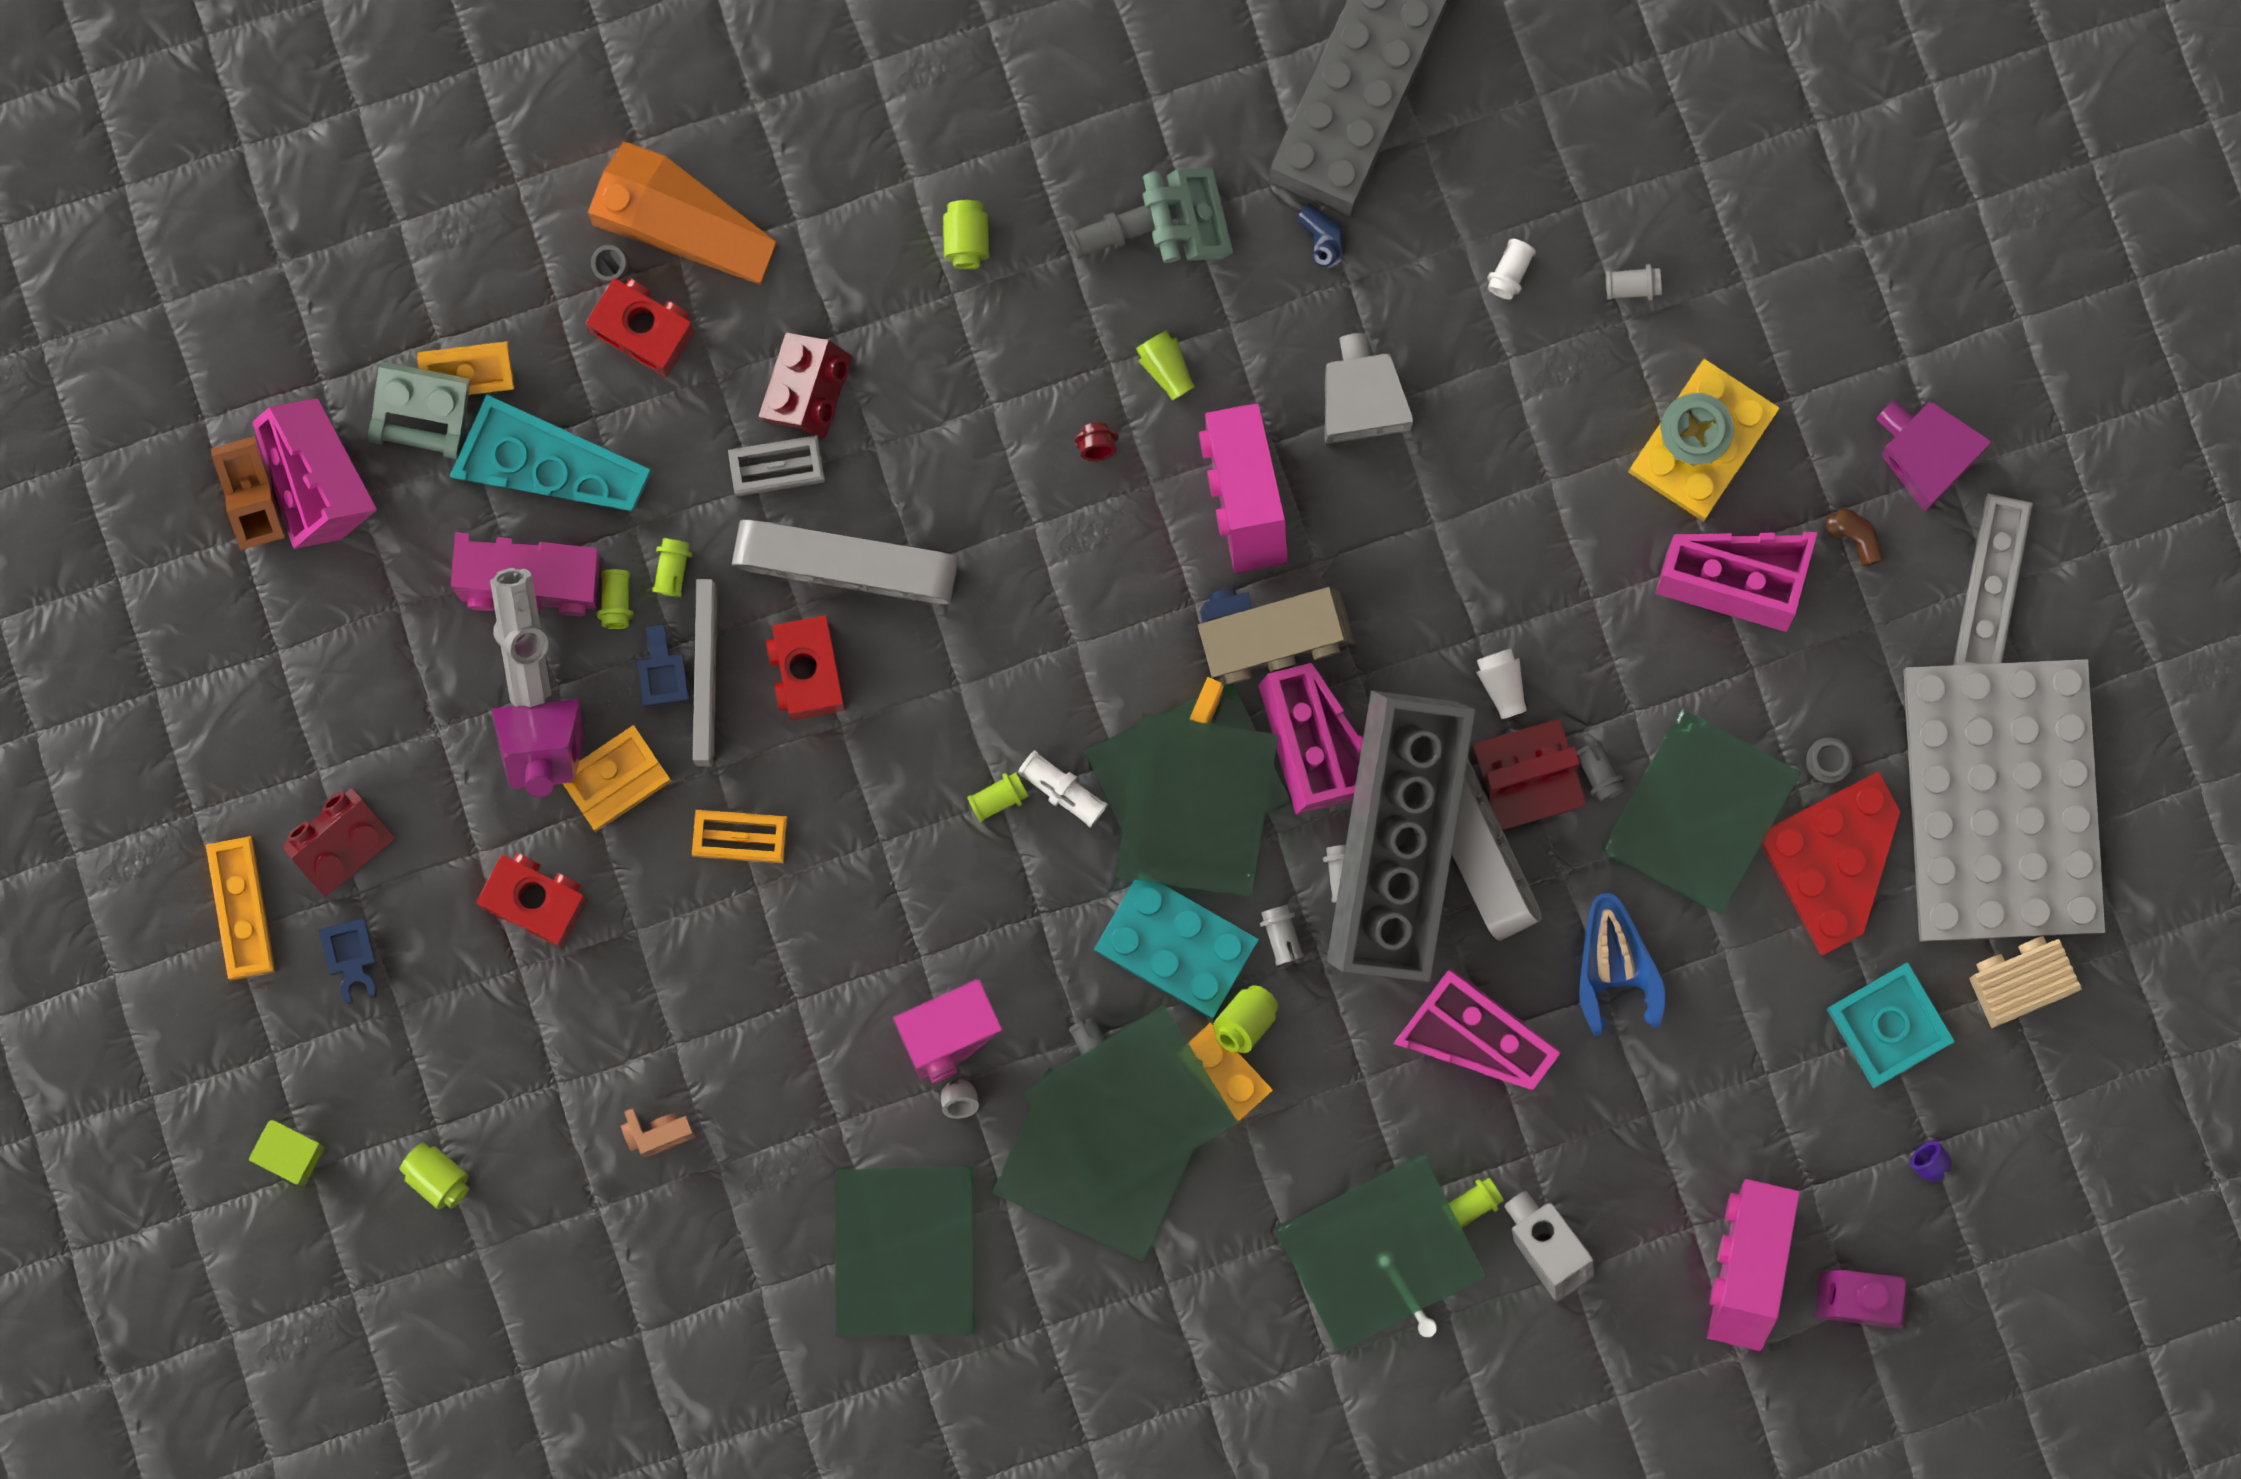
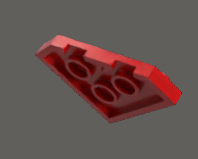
(1834, 859)

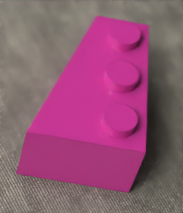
(311, 473)
(1246, 487)
(561, 573)
(1739, 575)
(1314, 738)
(947, 1030)
(1478, 1033)
(1753, 1264)

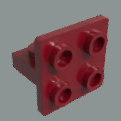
(1530, 774)

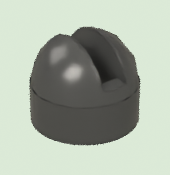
(603, 269)

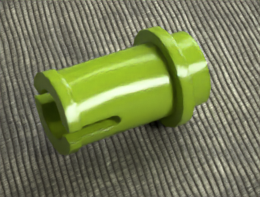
(671, 567)
(615, 599)
(998, 796)
(1476, 1202)

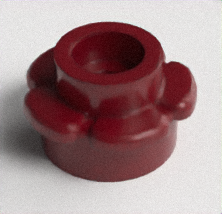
(1096, 441)

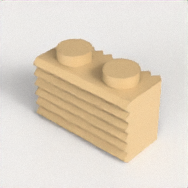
(2024, 982)

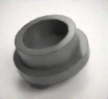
(1829, 760)

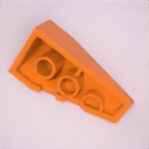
(668, 209)

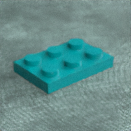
(1176, 946)

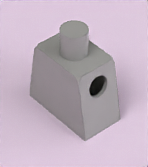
(1363, 394)
(1559, 1262)

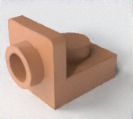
(665, 1133)

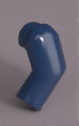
(1327, 236)

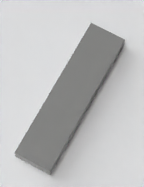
(1993, 581)
(705, 673)

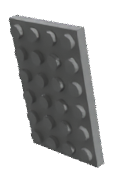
(2003, 800)

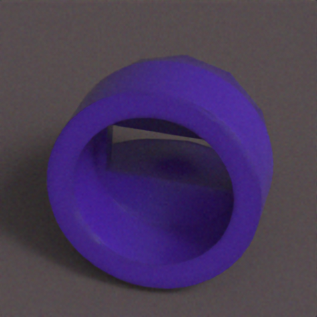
(1931, 1161)

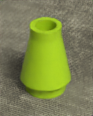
(1166, 364)

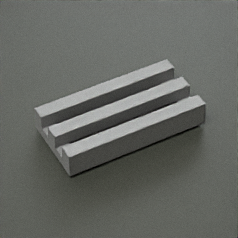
(778, 483)

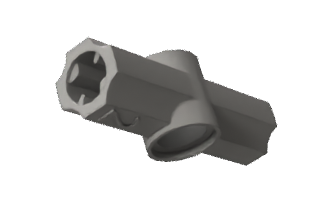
(515, 616)

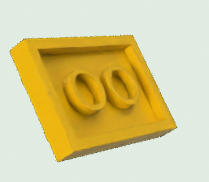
(1701, 485)

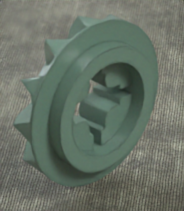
(1704, 410)

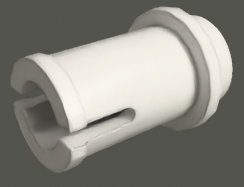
(1506, 278)

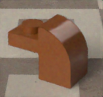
(248, 493)

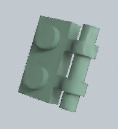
(1198, 213)

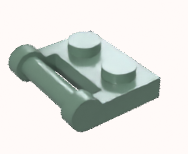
(422, 396)

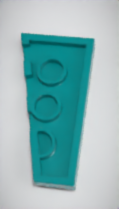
(537, 457)

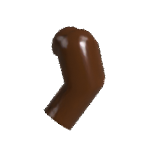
(1860, 531)

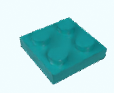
(1890, 1025)

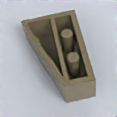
(1276, 635)

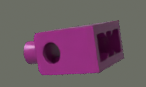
(1929, 449)
(540, 744)
(1862, 1298)

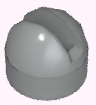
(959, 1099)

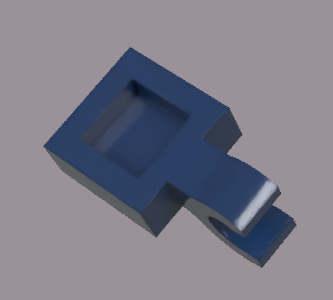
(662, 675)

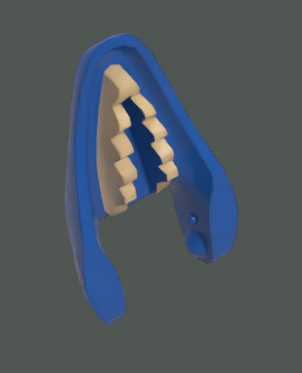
(1616, 959)

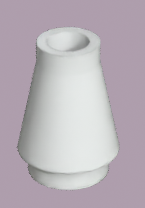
(1503, 682)

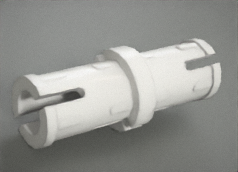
(1062, 788)

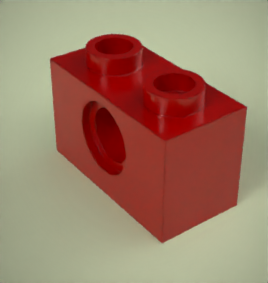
(657, 347)
(812, 641)
(550, 921)

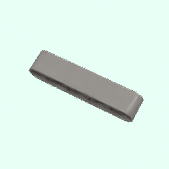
(845, 562)
(1490, 864)

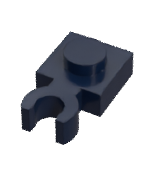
(348, 952)

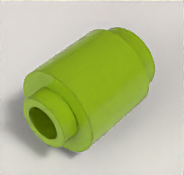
(965, 234)
(1245, 1019)
(435, 1176)

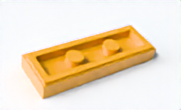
(240, 908)

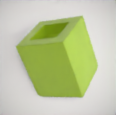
(287, 1153)

